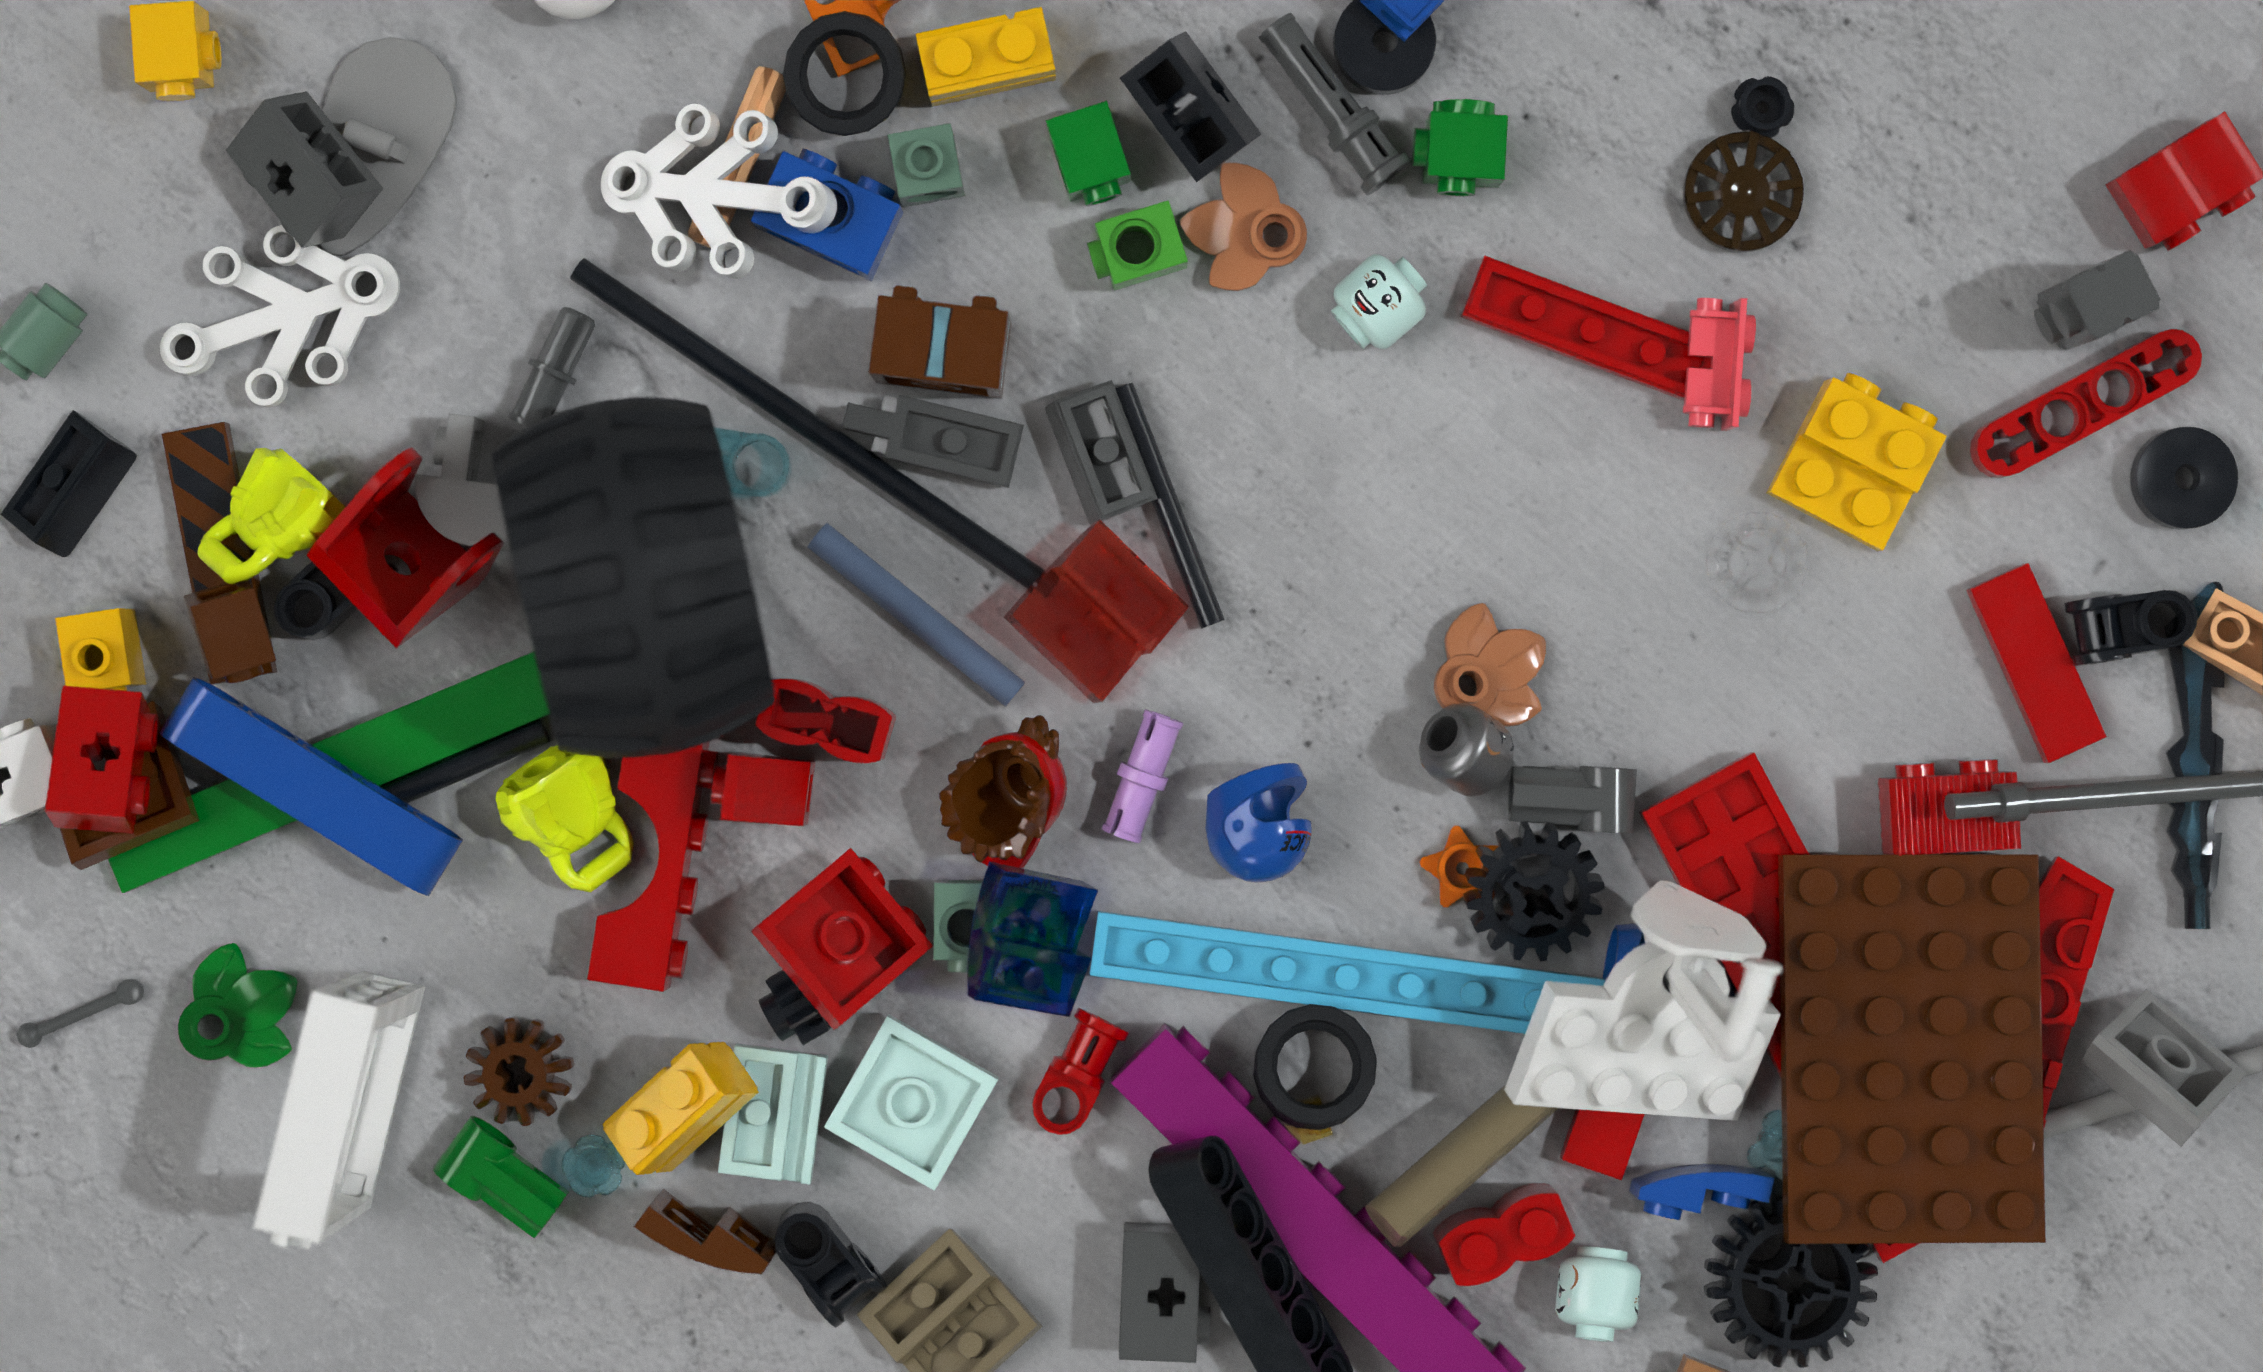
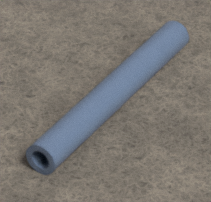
(916, 614)

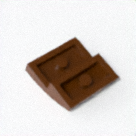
(729, 1245)

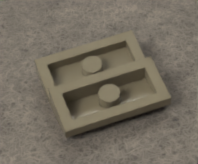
(949, 1313)

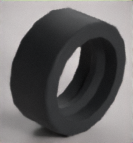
(797, 82)
(1321, 1019)

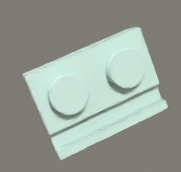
(780, 1125)

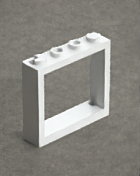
(338, 1107)

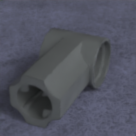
(1589, 798)

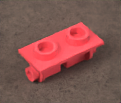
(1724, 339)

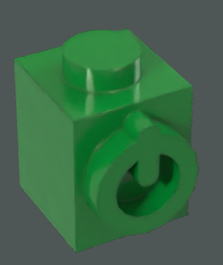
(1461, 147)

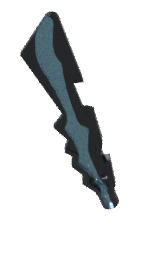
(2194, 755)

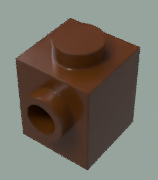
(230, 631)

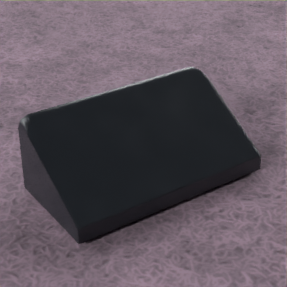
(69, 485)

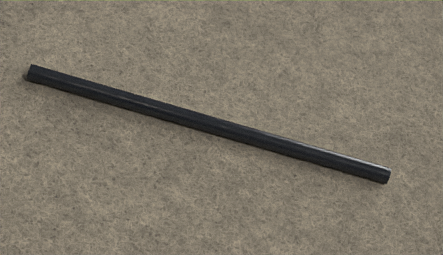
(806, 423)

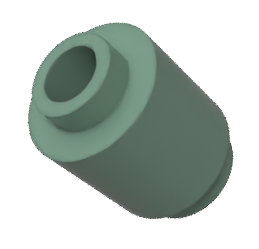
(40, 332)

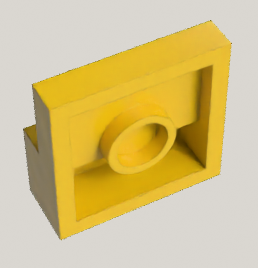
(1857, 460)

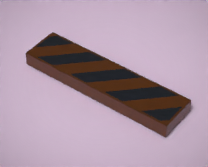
(202, 477)

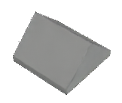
(2162, 1067)

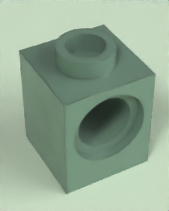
(926, 165)
(949, 898)

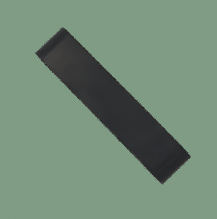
(1243, 1258)

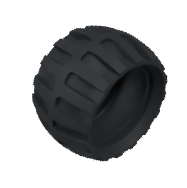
(633, 577)

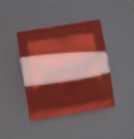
(1096, 611)

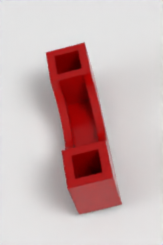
(641, 941)

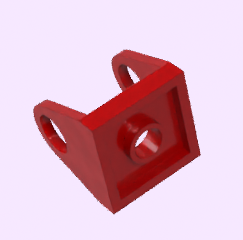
(390, 522)

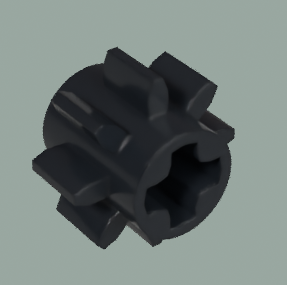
(791, 1011)

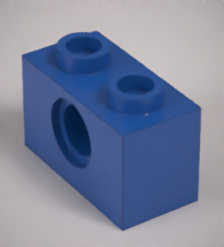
(863, 234)

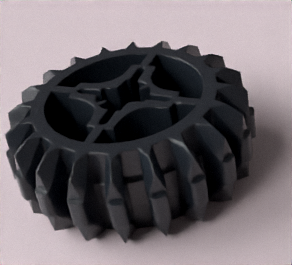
(1784, 1306)

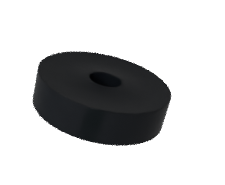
(1373, 69)
(2212, 471)

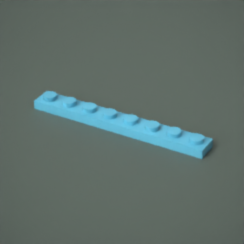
(1319, 972)

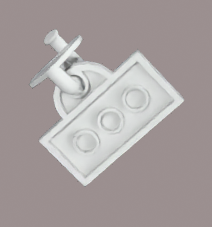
(1661, 1024)

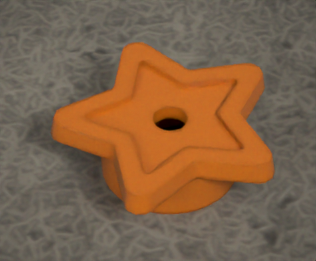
(1444, 864)

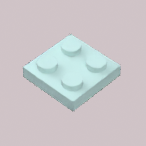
(911, 1102)

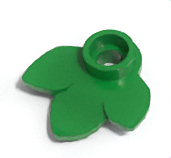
(244, 1003)

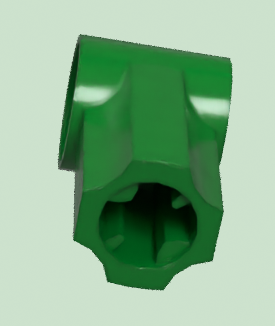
(486, 1167)

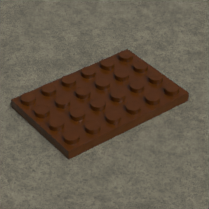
(1911, 1049)

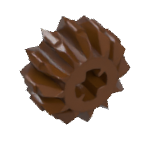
(499, 1079)

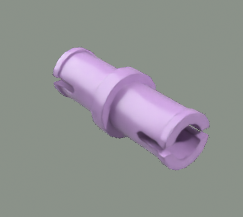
(1142, 776)

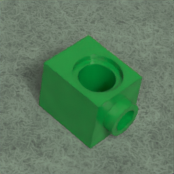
(1089, 154)

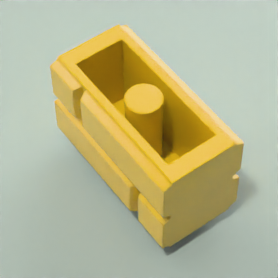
(986, 56)
(680, 1108)

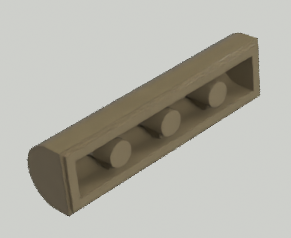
(1453, 1166)

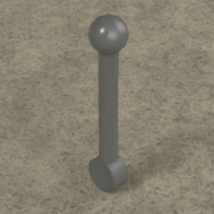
(127, 992)

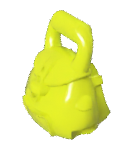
(273, 511)
(562, 806)

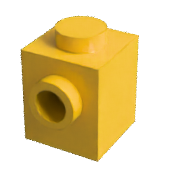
(173, 49)
(101, 649)

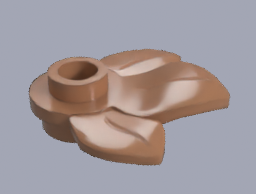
(1235, 227)
(1496, 662)

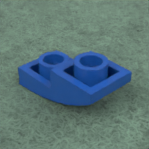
(1684, 1188)

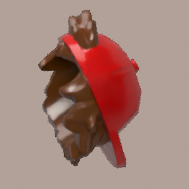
(1006, 795)

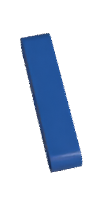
(311, 786)

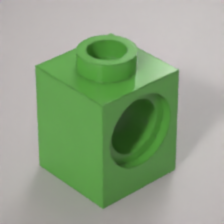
(1153, 221)

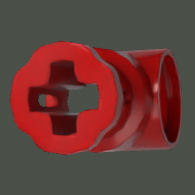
(1079, 1076)

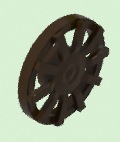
(1743, 191)

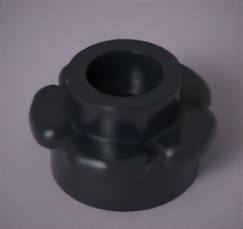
(1765, 90)

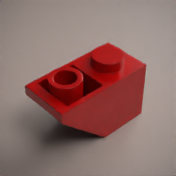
(764, 789)

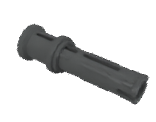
(1351, 127)

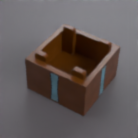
(940, 344)

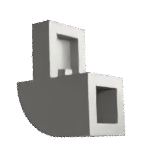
(456, 501)

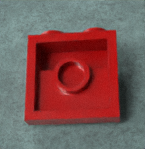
(843, 937)

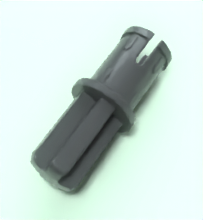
(553, 367)

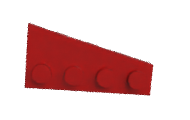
(2071, 925)

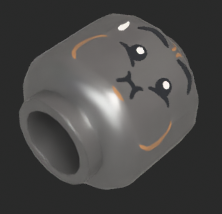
(1466, 749)

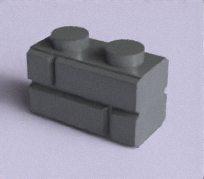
(2096, 301)

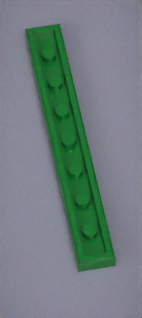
(375, 749)

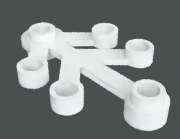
(705, 189)
(291, 313)

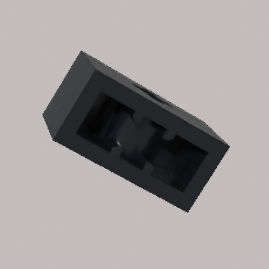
(1190, 106)

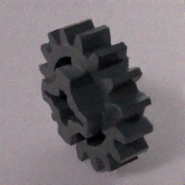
(1546, 869)

